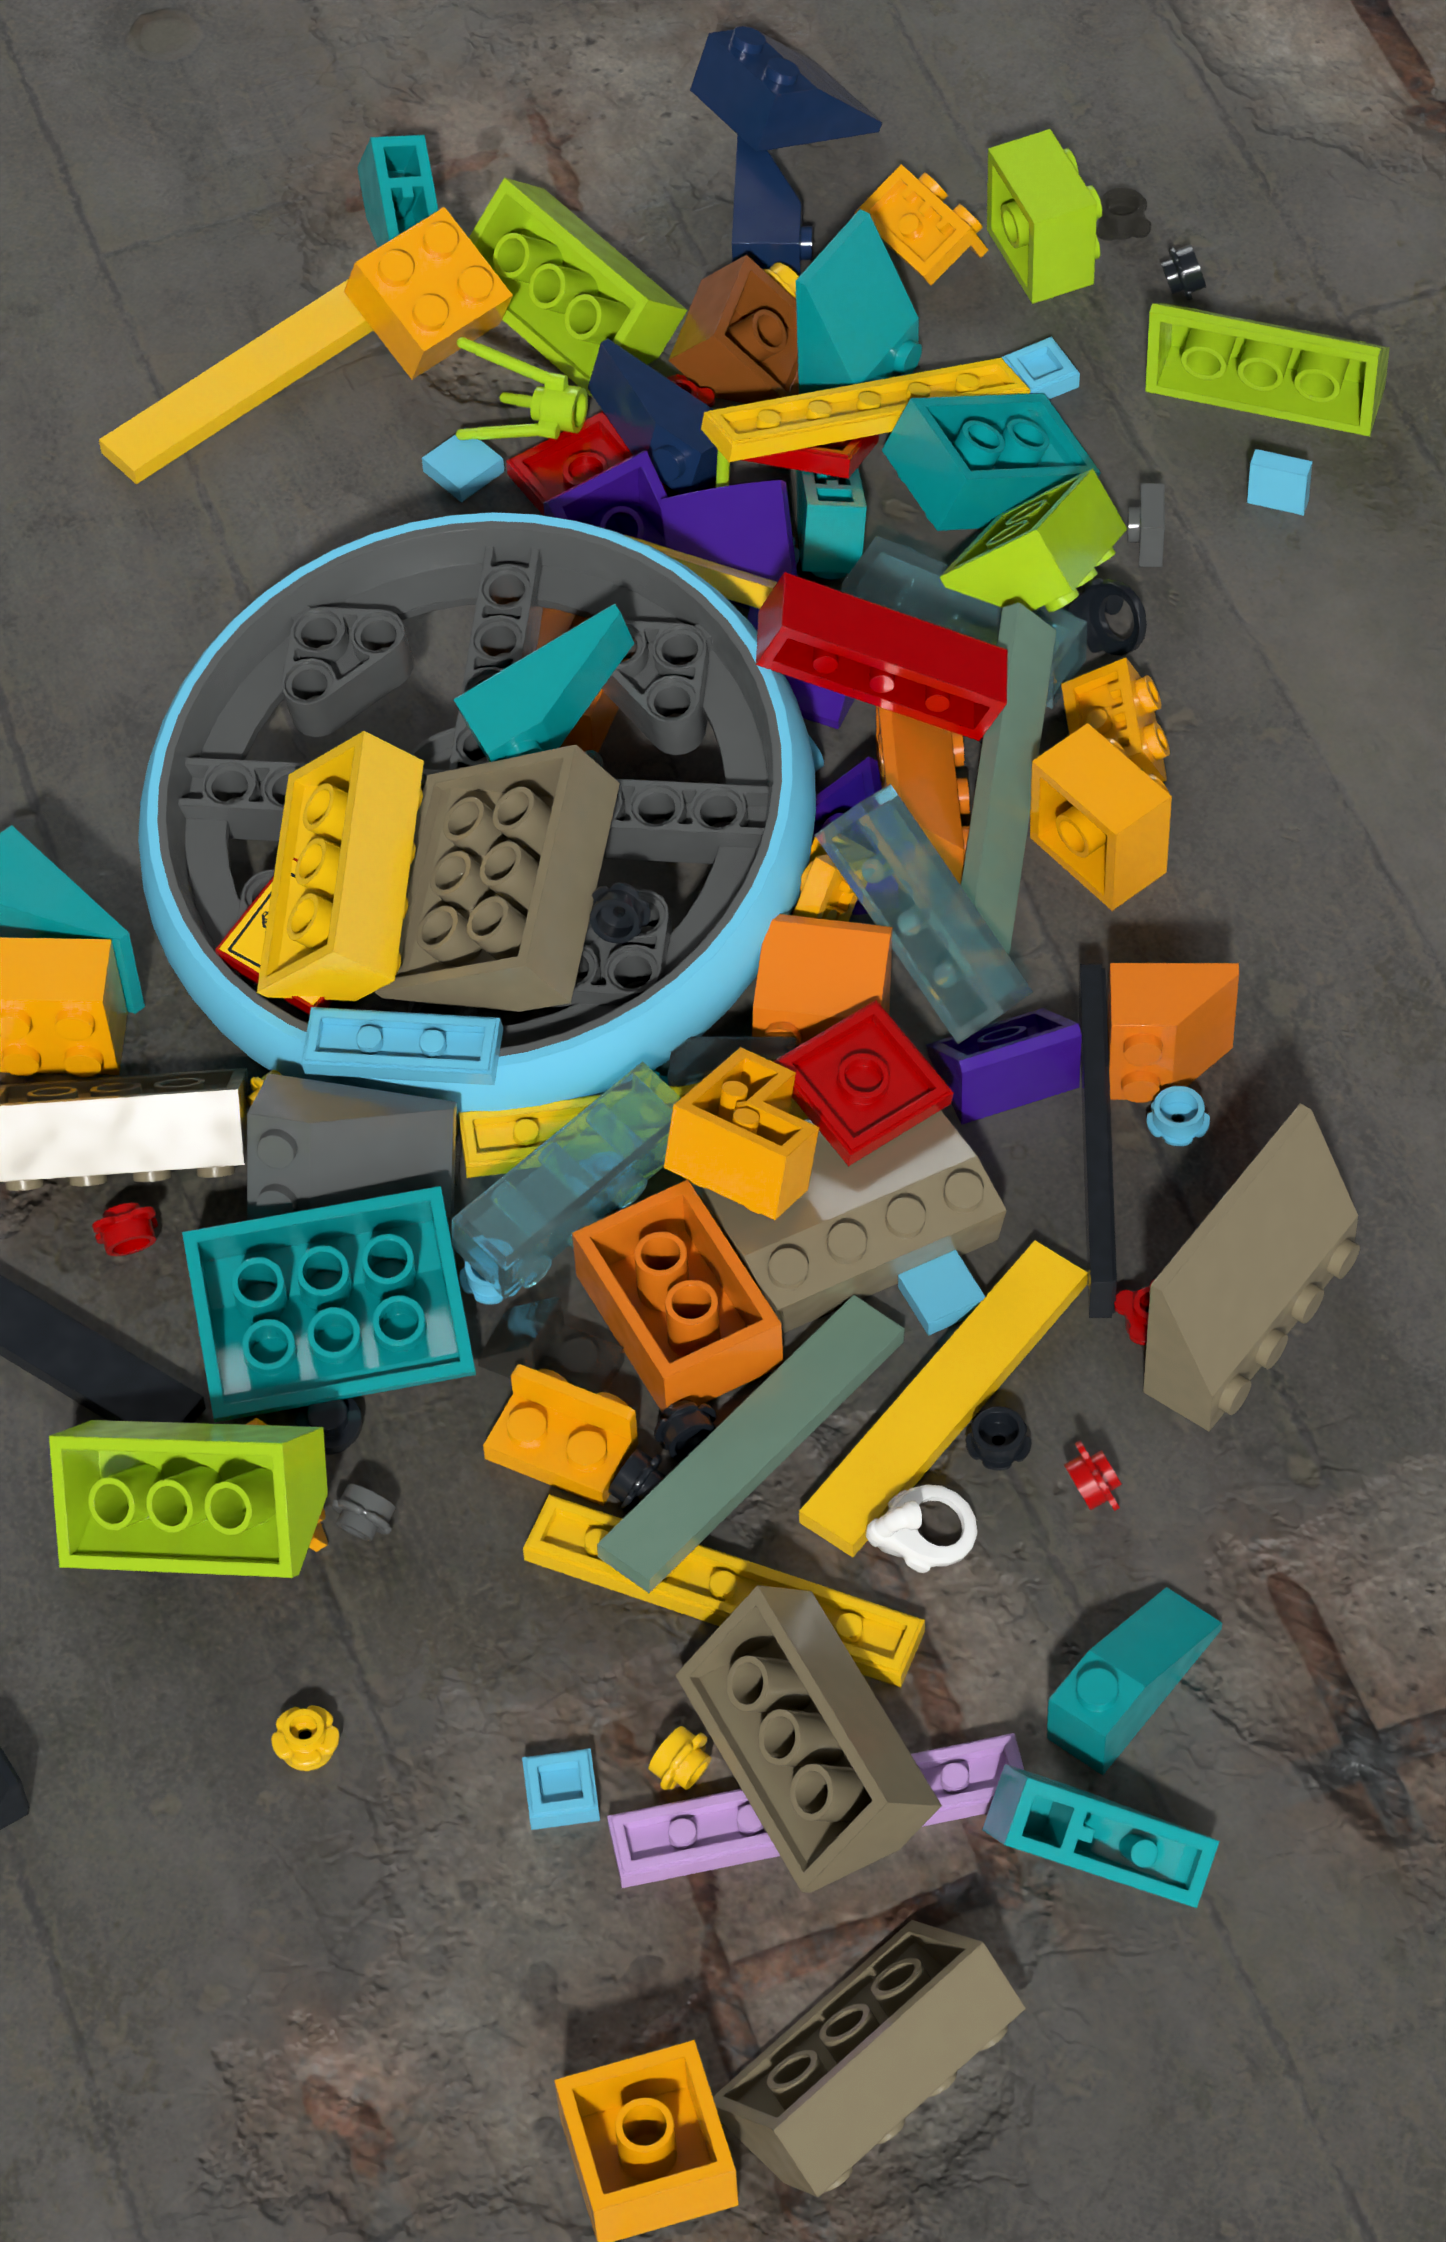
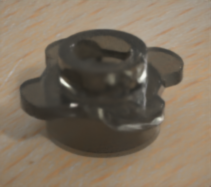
(1123, 215)

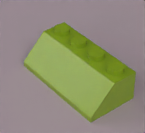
(570, 283)
(1265, 368)
(187, 1496)

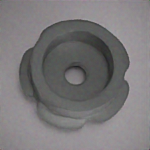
(363, 1512)

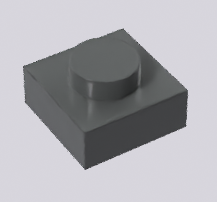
(1147, 524)

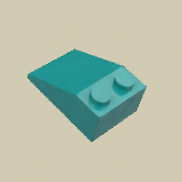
(854, 313)
(982, 455)
(46, 903)

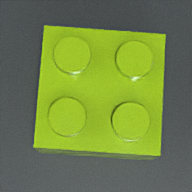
(1042, 215)

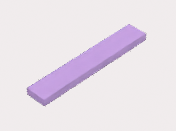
(726, 1832)

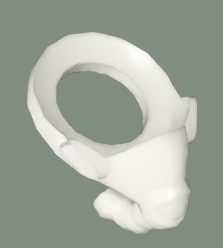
(899, 1535)

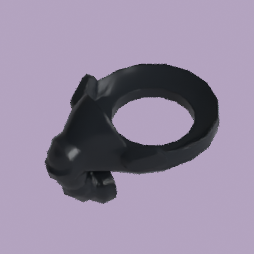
(1108, 597)

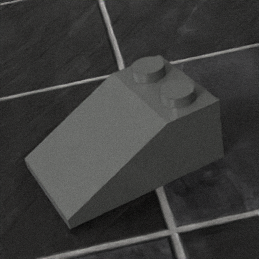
(344, 1144)

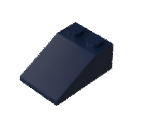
(775, 93)

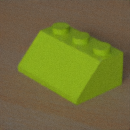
(1041, 548)

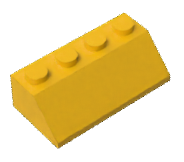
(353, 838)

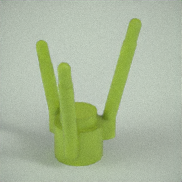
(555, 406)

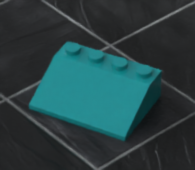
(328, 1304)

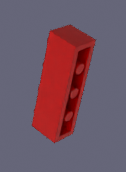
(881, 656)

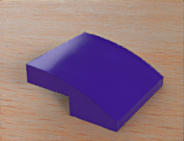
(735, 527)

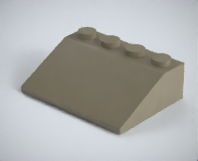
(504, 881)
(864, 1221)
(1249, 1275)

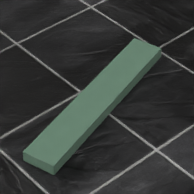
(1005, 773)
(750, 1444)

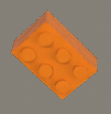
(678, 1298)

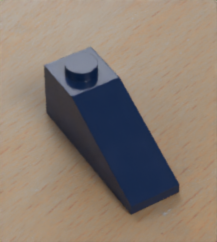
(767, 213)
(654, 418)

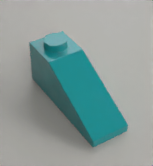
(396, 185)
(830, 523)
(546, 692)
(1127, 1678)
(1099, 1836)

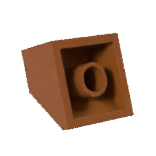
(740, 336)

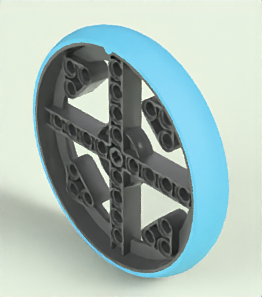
(488, 560)

